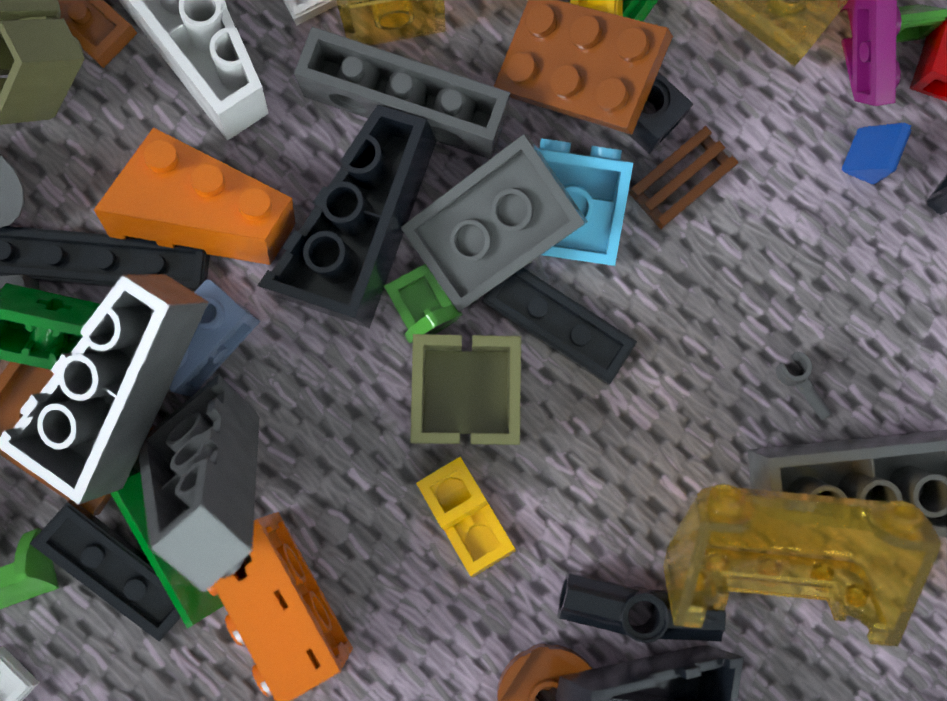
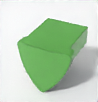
(422, 303)
(28, 575)

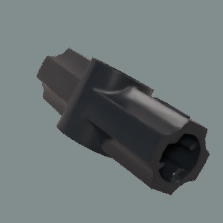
(608, 606)

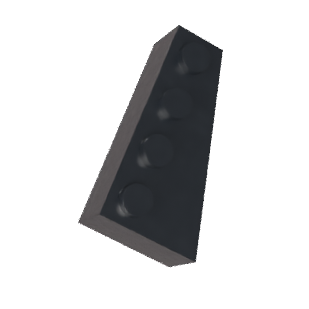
(354, 230)

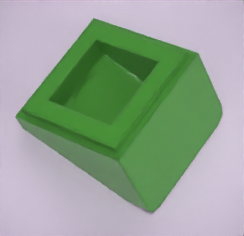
(919, 21)

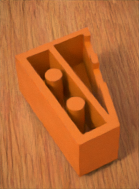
(195, 202)

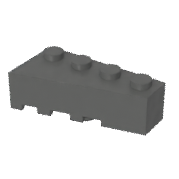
(108, 390)
(869, 468)
(202, 484)

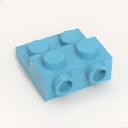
(599, 190)

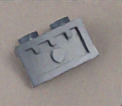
(216, 337)

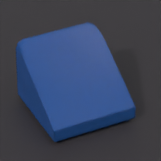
(876, 151)

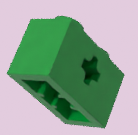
(40, 325)

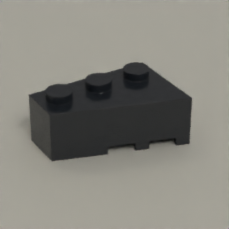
(678, 675)

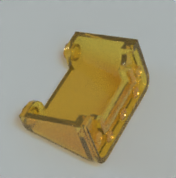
(849, 551)

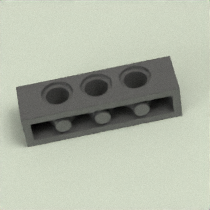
(363, 76)

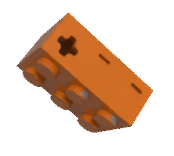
(282, 615)

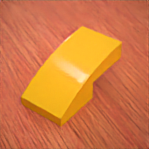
(466, 517)

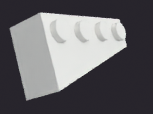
(206, 56)

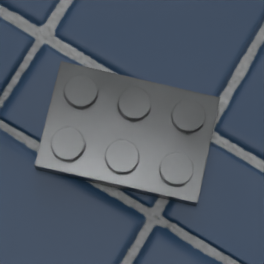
(494, 223)

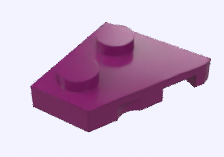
(872, 50)

